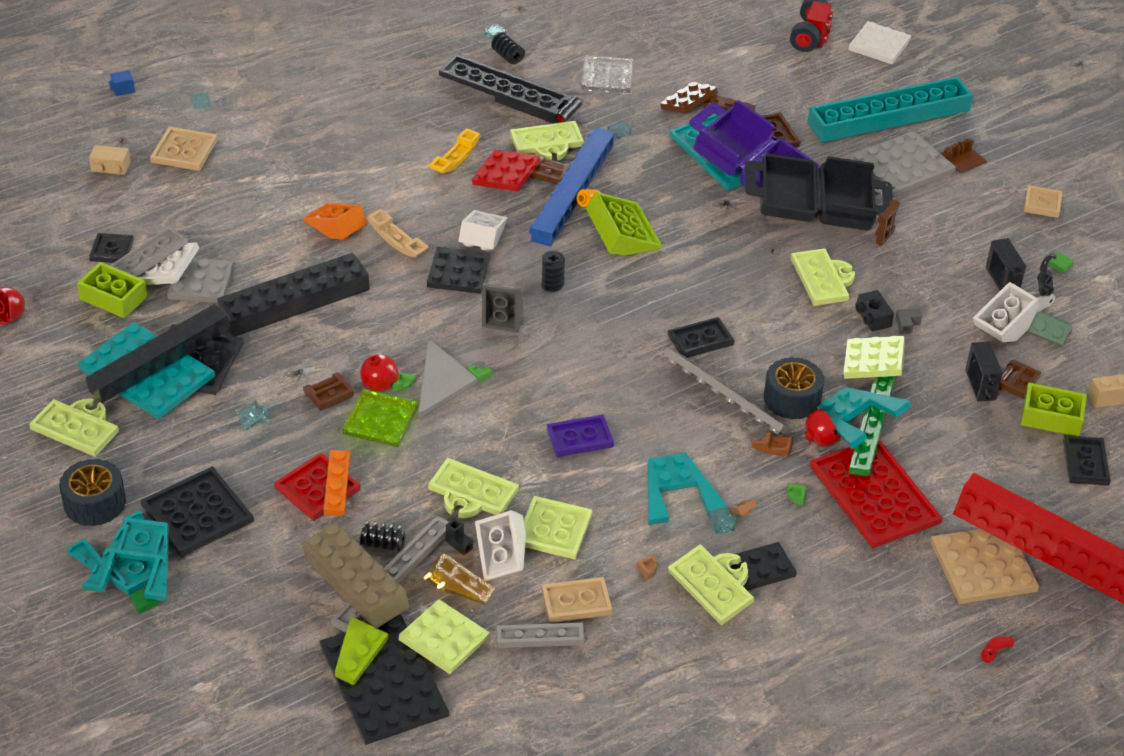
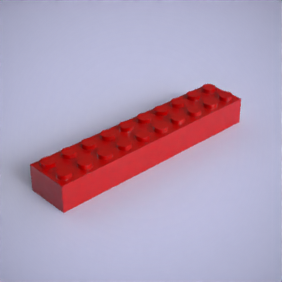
(1043, 535)

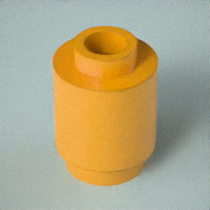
(585, 195)

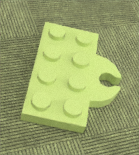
(547, 139)
(823, 276)
(76, 425)
(472, 489)
(714, 582)

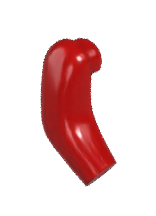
(994, 645)

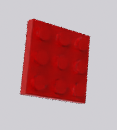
(506, 170)
(307, 486)

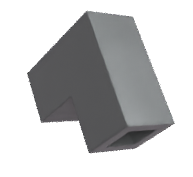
(907, 318)

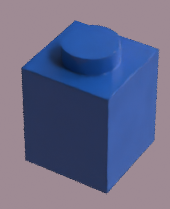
(121, 83)

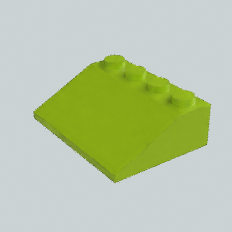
(622, 225)

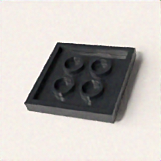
(458, 270)

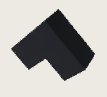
(456, 537)

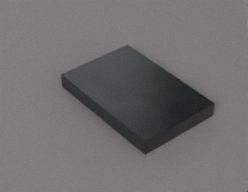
(701, 337)
(1086, 460)

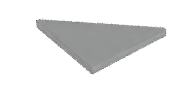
(442, 379)

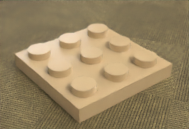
(184, 148)

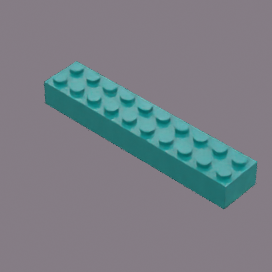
(889, 109)

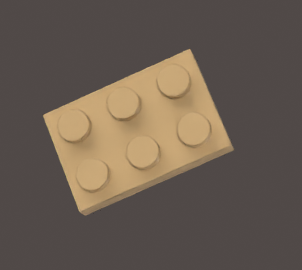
(576, 599)

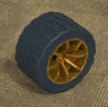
(793, 388)
(92, 492)

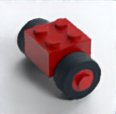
(814, 28)

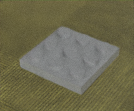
(202, 281)

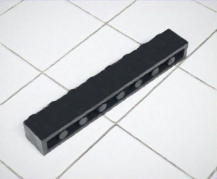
(157, 353)

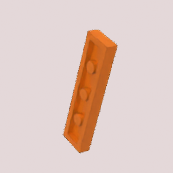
(337, 483)

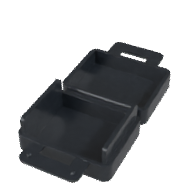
(838, 189)

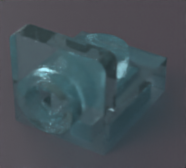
(253, 414)
(722, 520)

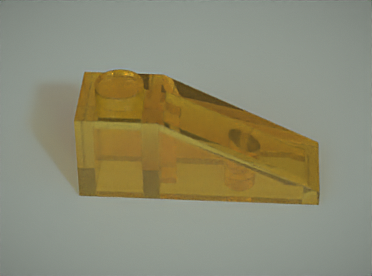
(458, 580)

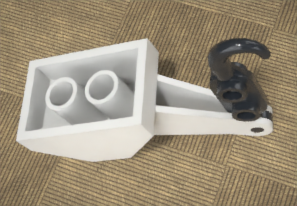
(1013, 309)

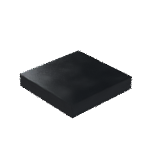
(110, 247)

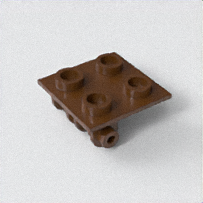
(963, 155)

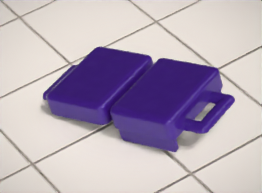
(737, 138)

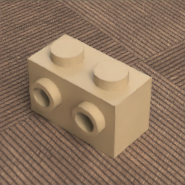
(109, 160)
(1107, 391)

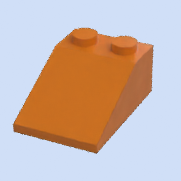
(337, 220)

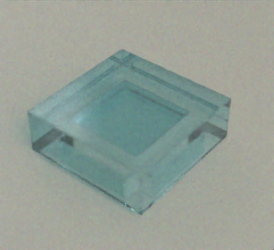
(493, 30)
(200, 100)
(620, 129)

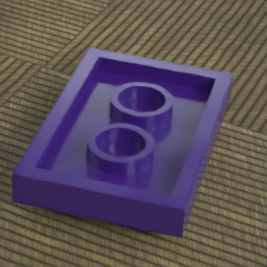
(580, 435)

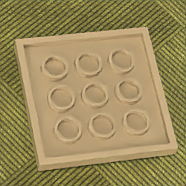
(982, 566)

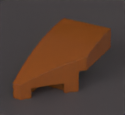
(774, 444)

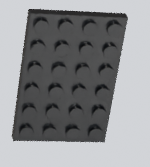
(394, 689)

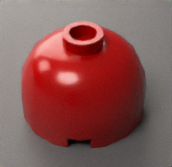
(11, 305)
(379, 372)
(820, 429)

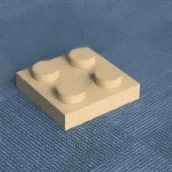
(1043, 201)

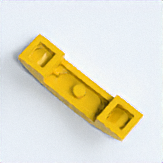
(458, 153)

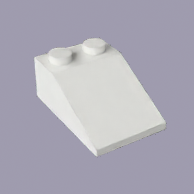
(482, 230)
(501, 544)

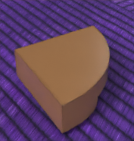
(647, 566)

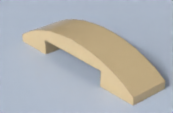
(394, 236)

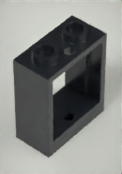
(1003, 255)
(984, 371)

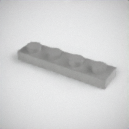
(540, 635)

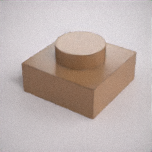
(743, 508)

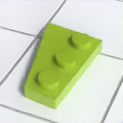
(358, 650)

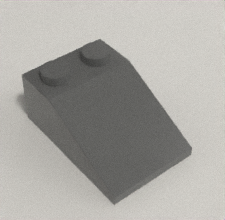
(501, 307)

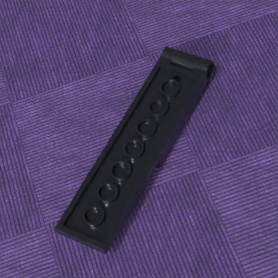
(512, 90)

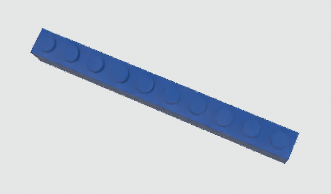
(578, 177)

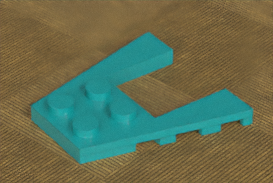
(850, 402)
(676, 473)
(138, 541)
(126, 573)

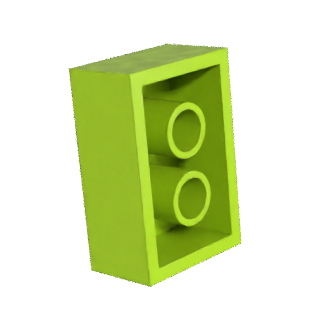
(112, 290)
(1053, 409)

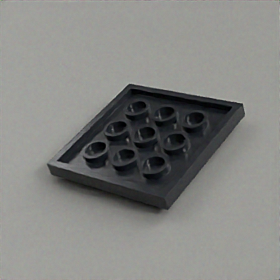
(219, 356)
(197, 510)

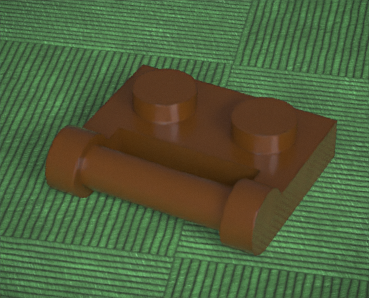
(549, 171)
(886, 223)
(1020, 382)
(329, 391)

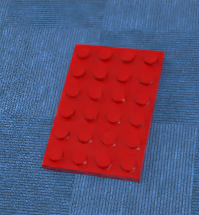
(878, 505)

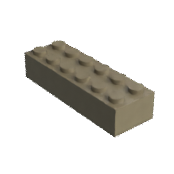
(355, 575)

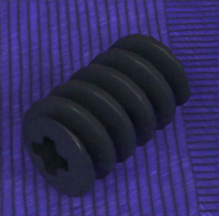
(507, 48)
(553, 271)
(382, 536)

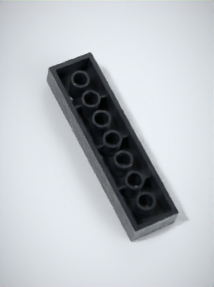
(294, 294)

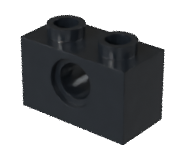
(874, 310)

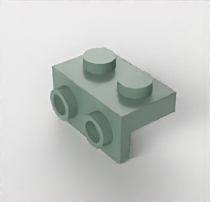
(1050, 329)

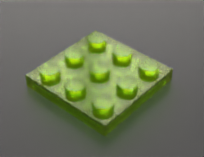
(380, 418)

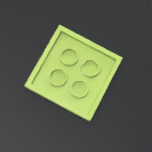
(874, 357)
(556, 527)
(444, 636)

